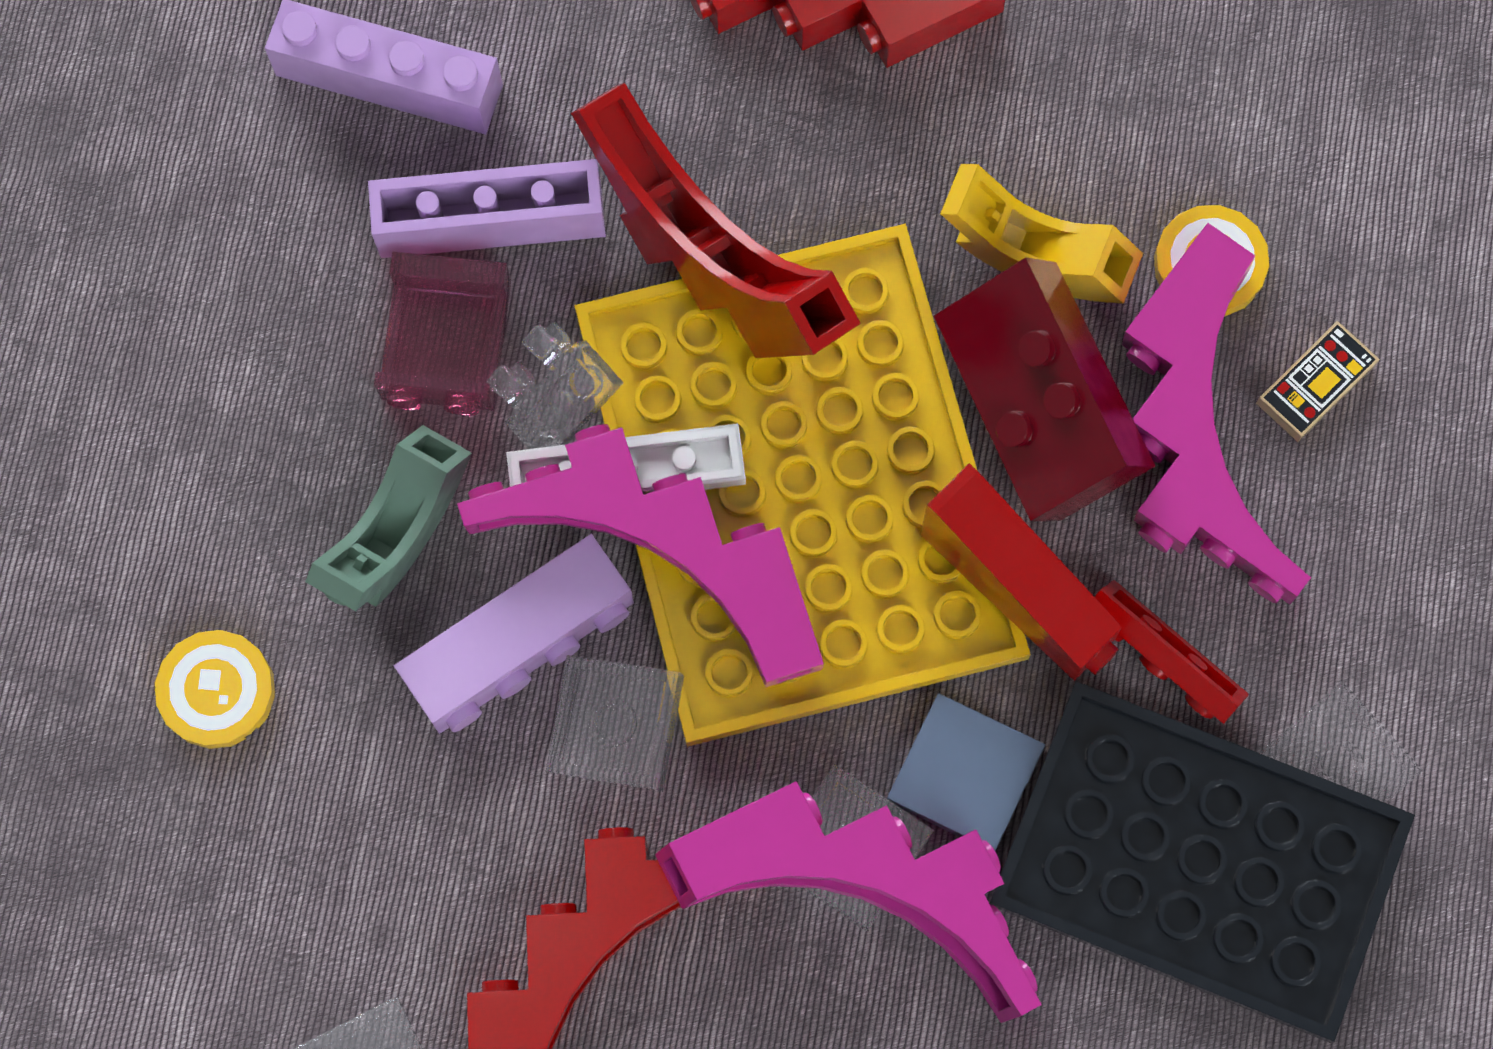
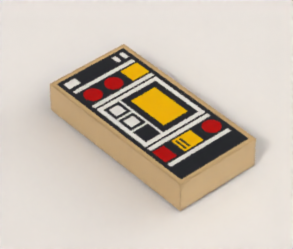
(1317, 381)

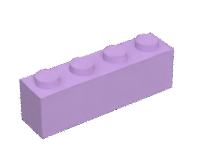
(384, 66)
(487, 208)
(515, 635)

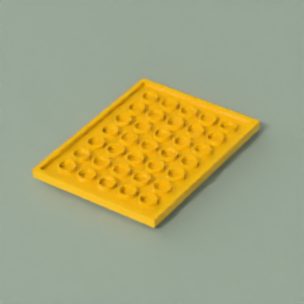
(836, 457)

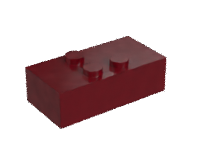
(1043, 390)

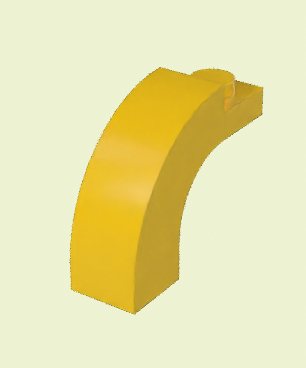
(1003, 231)

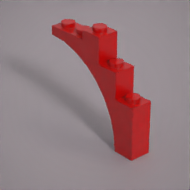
(885, 26)
(773, 301)
(570, 947)

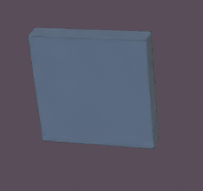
(965, 771)

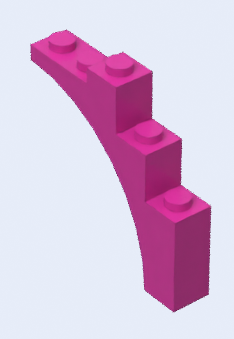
(603, 494)
(1196, 494)
(871, 860)

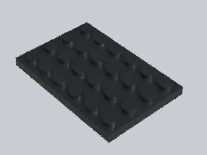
(1203, 861)

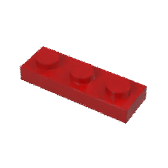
(1171, 656)

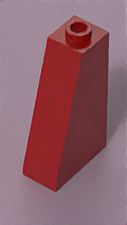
(1019, 574)

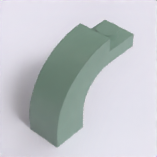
(396, 523)

